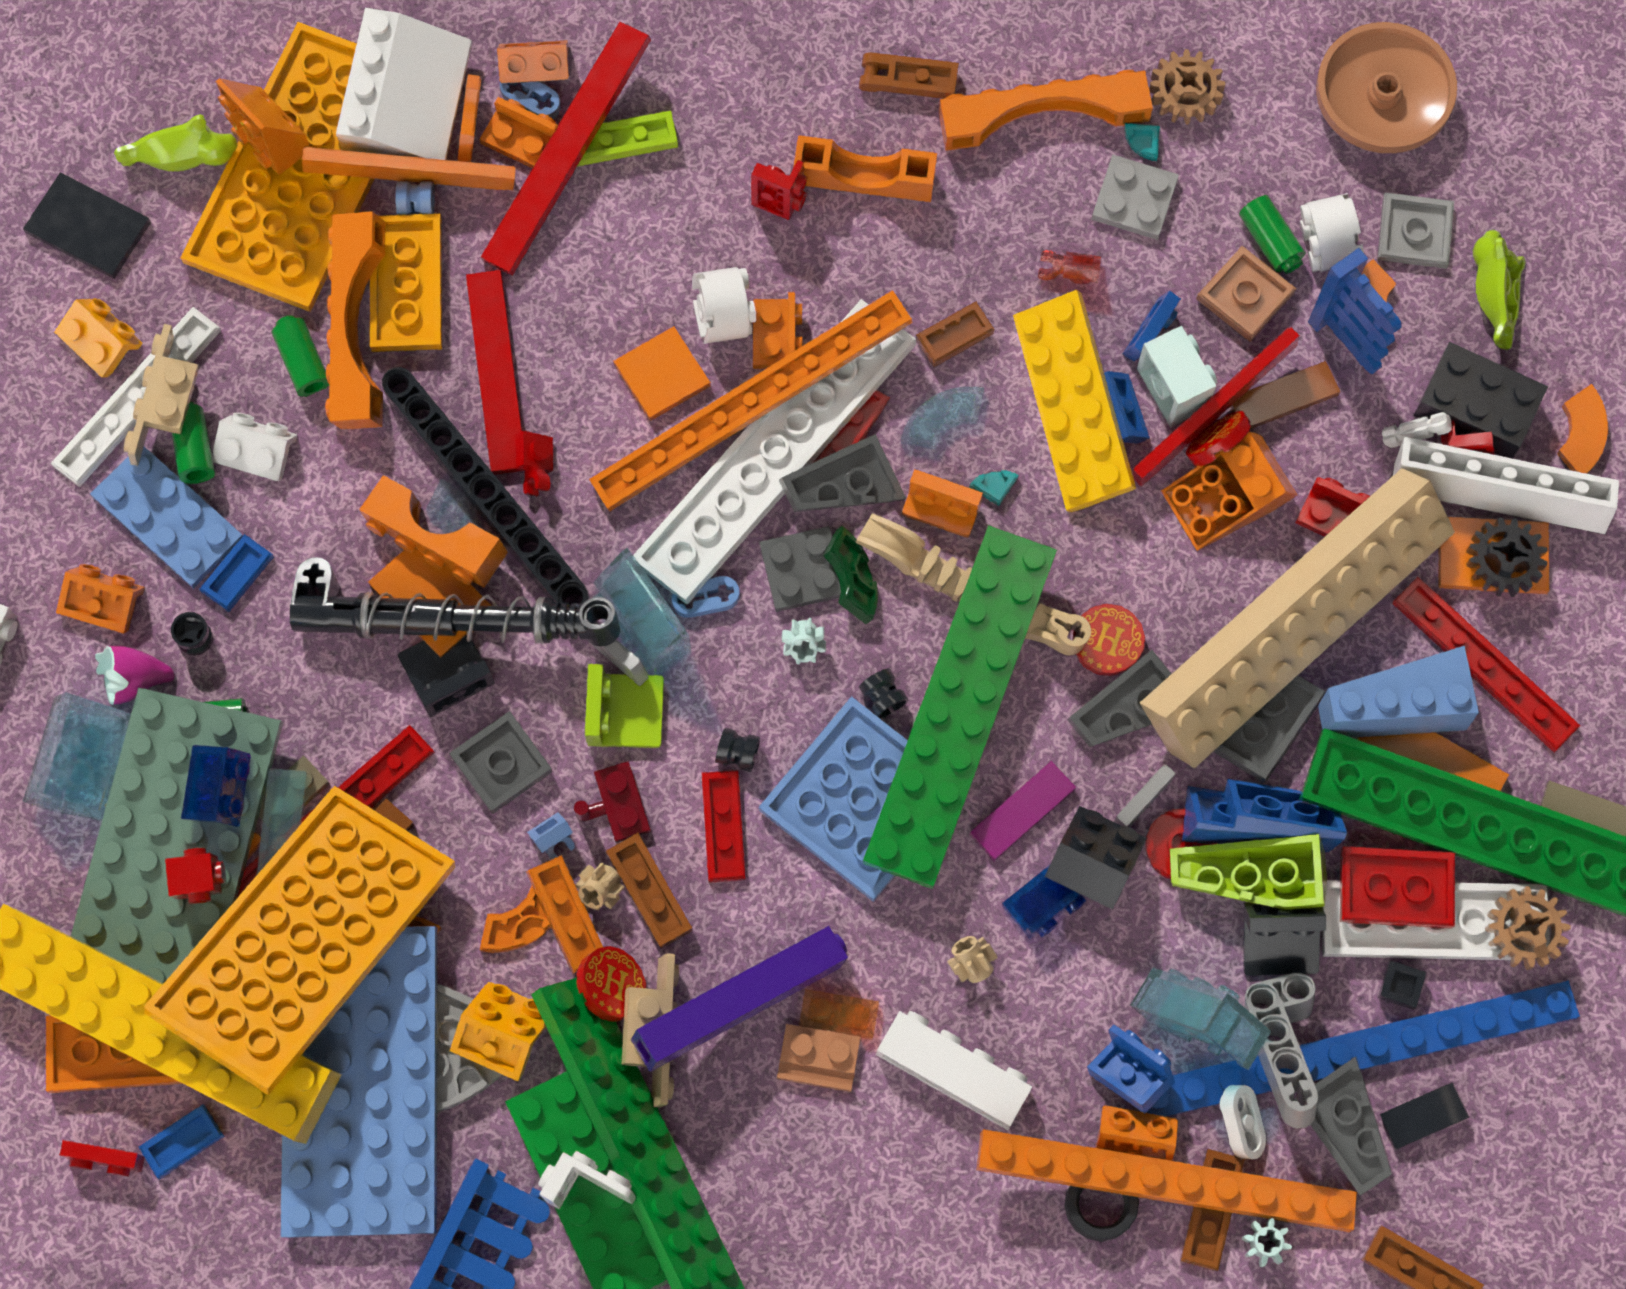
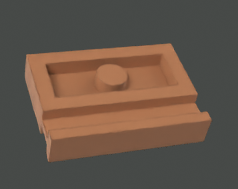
(818, 1058)

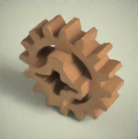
(1187, 93)
(1521, 914)

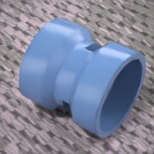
(415, 198)

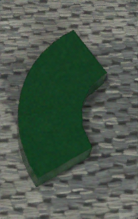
(857, 586)

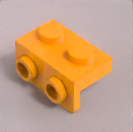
(97, 335)

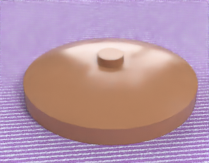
(1386, 87)

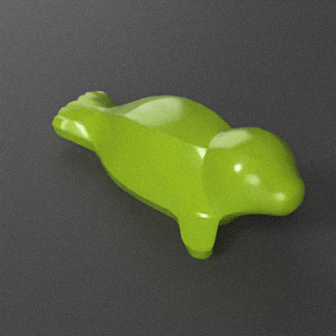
(180, 147)
(1498, 285)

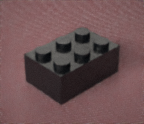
(1482, 398)

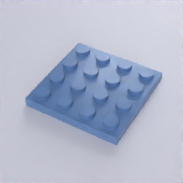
(838, 794)

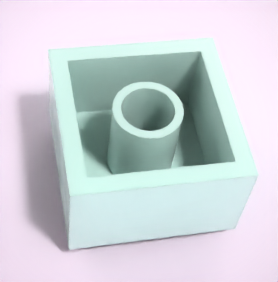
(1176, 375)

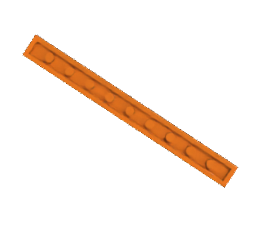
(751, 400)
(1166, 1180)

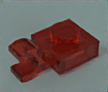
(1074, 266)

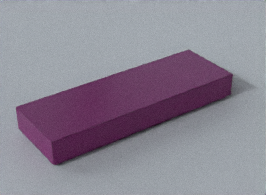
(1022, 811)

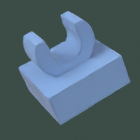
(551, 832)

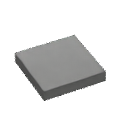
(1415, 230)

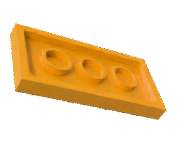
(408, 286)

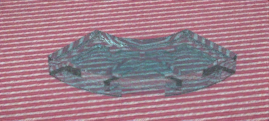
(941, 414)
(451, 508)

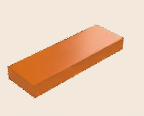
(564, 911)

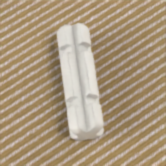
(1417, 429)

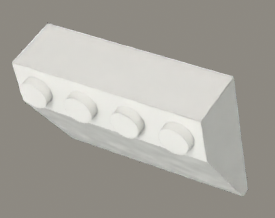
(402, 87)

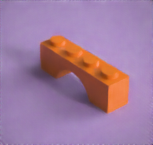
(901, 175)
(468, 551)

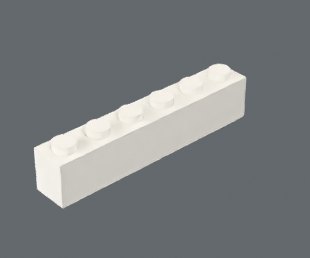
(1512, 485)

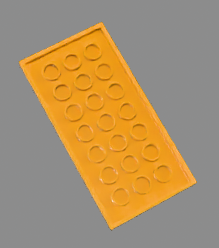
(275, 227)
(299, 939)

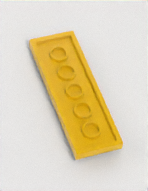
(1074, 401)

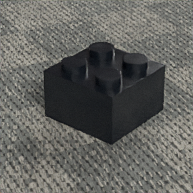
(1096, 857)

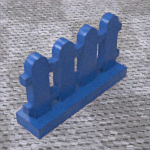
(1356, 312)
(479, 1226)

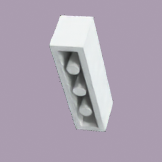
(953, 1069)

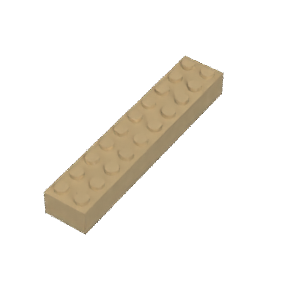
(1298, 617)

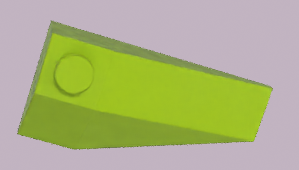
(1266, 872)

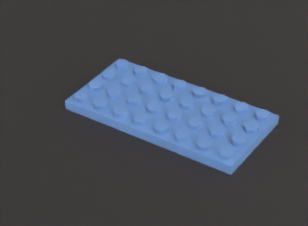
(376, 1140)

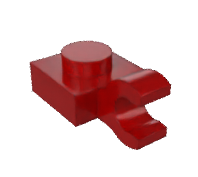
(534, 456)

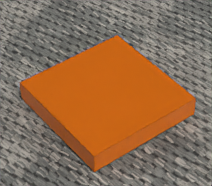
(662, 373)

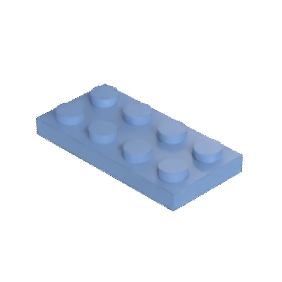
(167, 517)

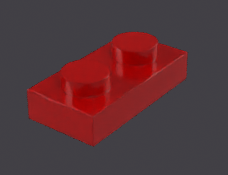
(85, 1155)

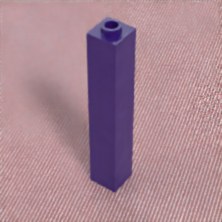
(739, 998)

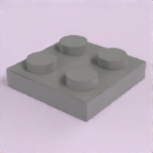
(1135, 197)

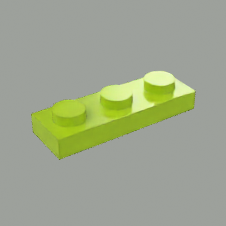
(632, 138)

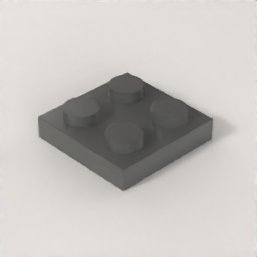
(798, 569)
(501, 762)

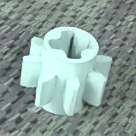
(803, 631)
(1258, 1248)

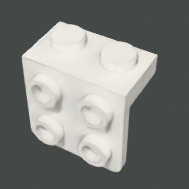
(558, 1180)

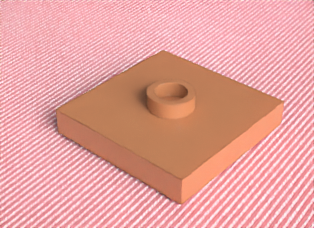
(1246, 293)

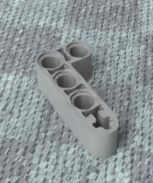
(1286, 1053)

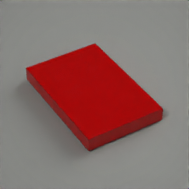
(1397, 887)

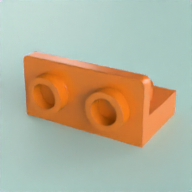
(533, 61)
(518, 132)
(775, 330)
(942, 503)
(98, 597)
(1137, 1133)

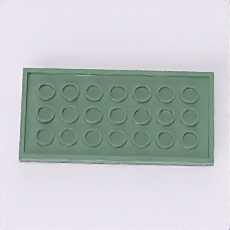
(126, 887)

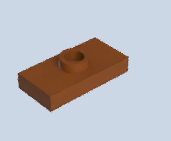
(955, 334)

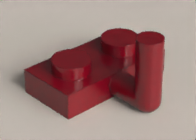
(619, 802)

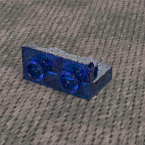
(216, 785)
(1040, 903)

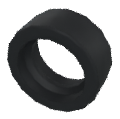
(1097, 1232)

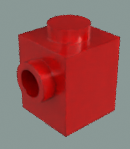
(195, 876)

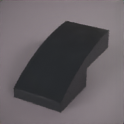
(1424, 1115)

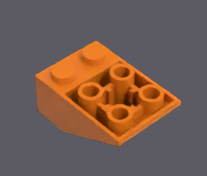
(262, 125)
(1229, 491)

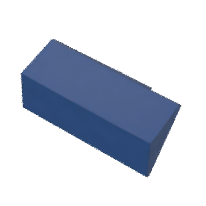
(1256, 813)

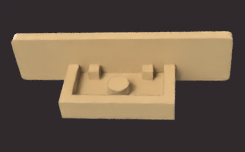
(166, 395)
(642, 1007)

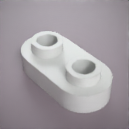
(1243, 1121)

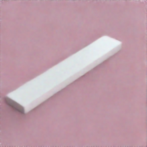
(115, 417)

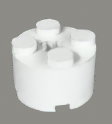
(1331, 230)
(723, 304)

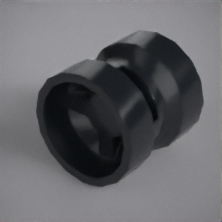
(186, 628)
(883, 692)
(737, 749)

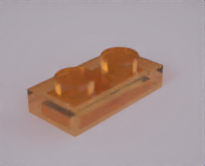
(839, 1013)

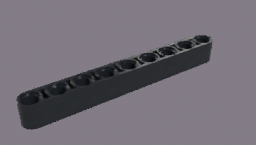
(476, 479)

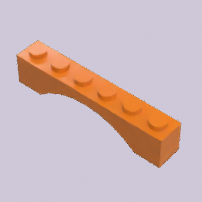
(1113, 98)
(356, 252)

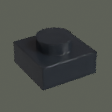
(1402, 985)

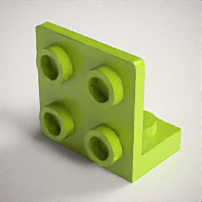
(621, 711)

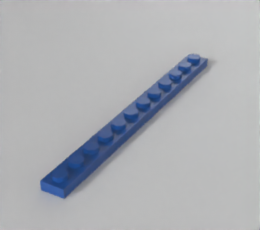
(1383, 1044)

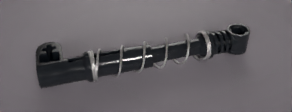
(439, 617)

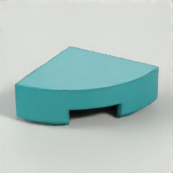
(1143, 139)
(995, 485)

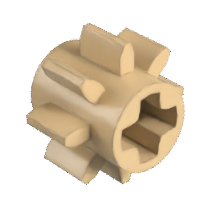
(599, 886)
(972, 959)

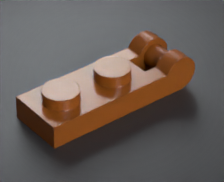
(908, 75)

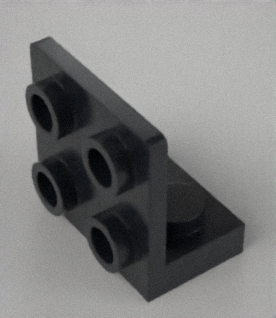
(445, 679)
(1281, 940)

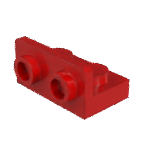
(778, 192)
(1328, 506)

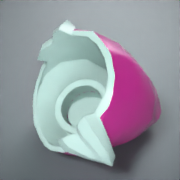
(128, 670)

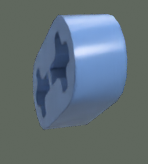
(534, 90)
(712, 604)

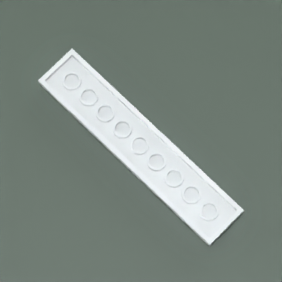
(746, 477)

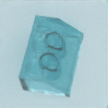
(643, 614)
(77, 757)

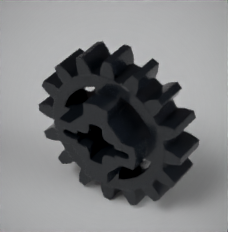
(1521, 551)

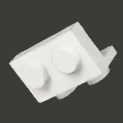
(252, 446)

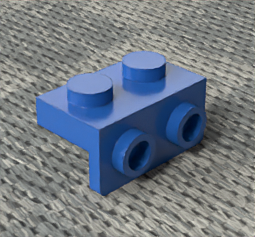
(1132, 1069)

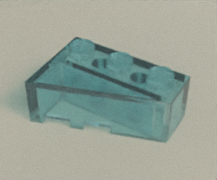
(1201, 1013)

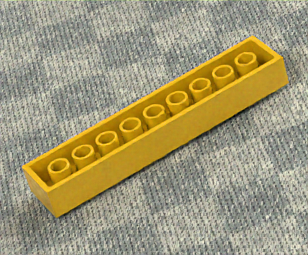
(108, 1004)

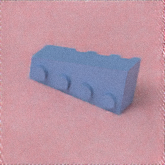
(1406, 699)

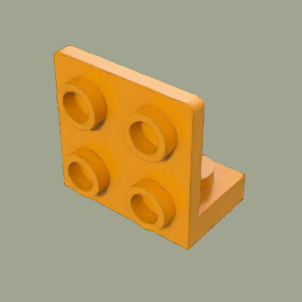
(498, 1030)

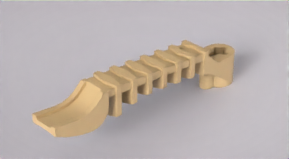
(908, 554)

